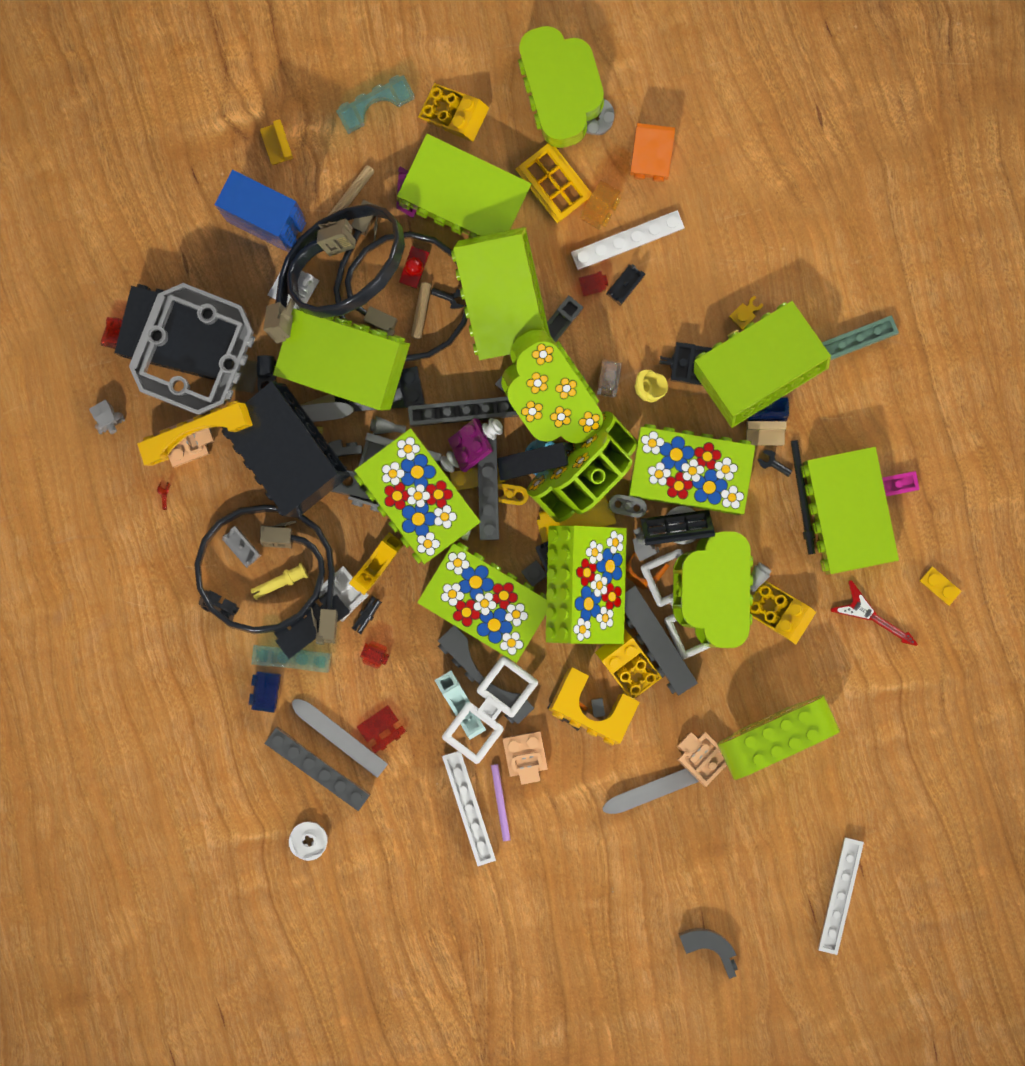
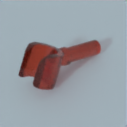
(163, 492)

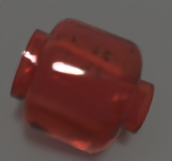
(374, 654)

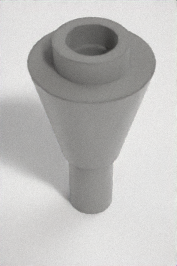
(382, 426)

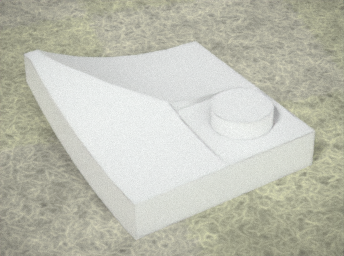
(344, 590)

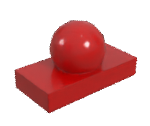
(414, 267)

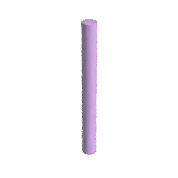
(500, 802)

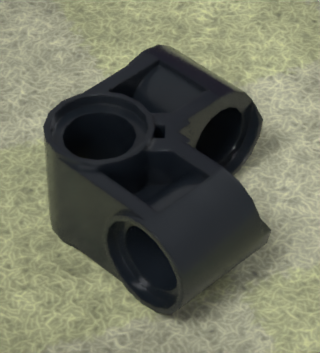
(265, 370)

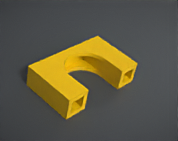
(567, 706)

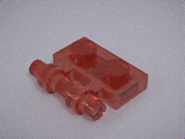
(377, 724)

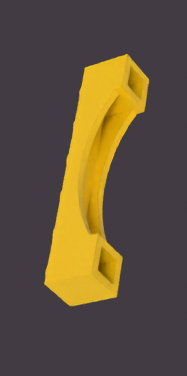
(157, 448)

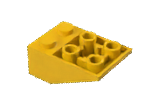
(454, 112)
(781, 612)
(629, 666)

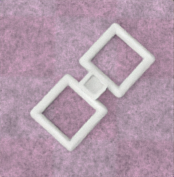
(645, 568)
(490, 709)

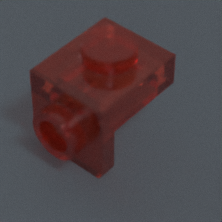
(111, 332)

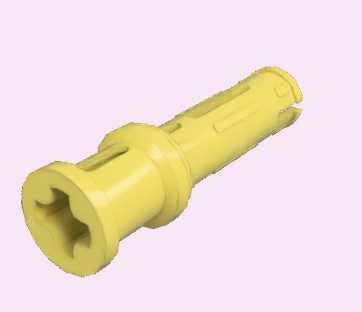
(288, 577)

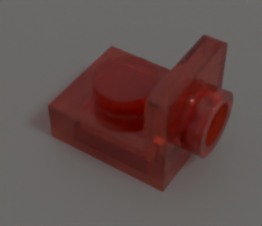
(593, 284)

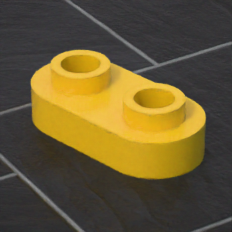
(510, 492)

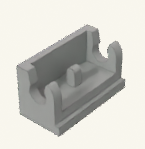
(241, 546)

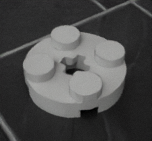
(604, 123)

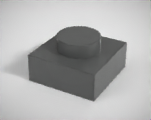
(534, 573)

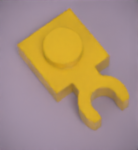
(743, 314)

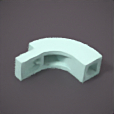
(457, 699)

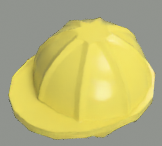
(650, 385)

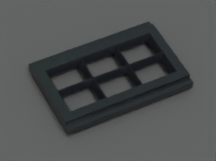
(681, 535)

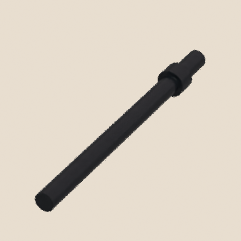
(808, 534)

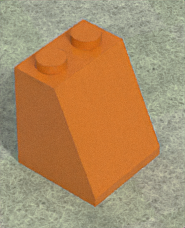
(652, 152)

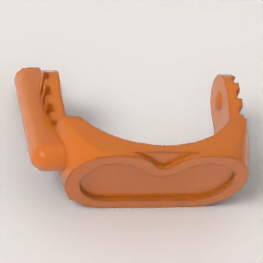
(640, 582)

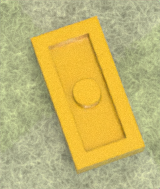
(940, 586)

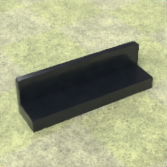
(534, 461)

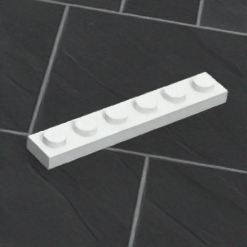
(627, 240)
(469, 808)
(840, 896)

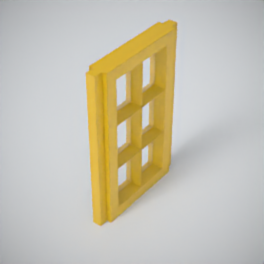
(540, 193)

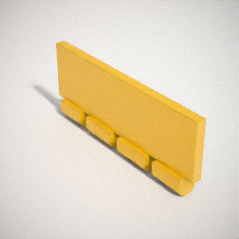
(597, 516)

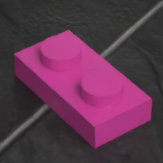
(900, 483)

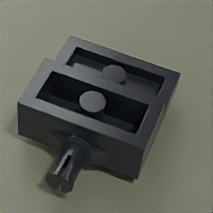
(683, 362)

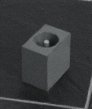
(598, 707)

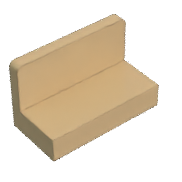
(766, 433)

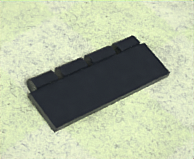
(303, 631)

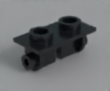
(226, 608)

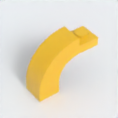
(377, 563)

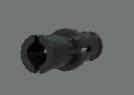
(366, 615)

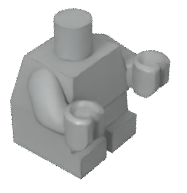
(106, 417)
(639, 545)

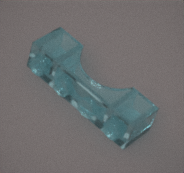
(395, 91)
(302, 660)

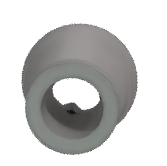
(760, 575)

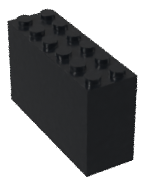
(190, 344)
(286, 451)

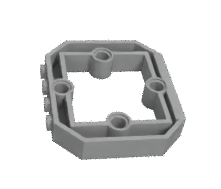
(146, 347)

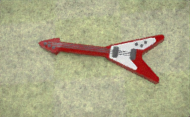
(862, 609)

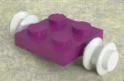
(470, 444)

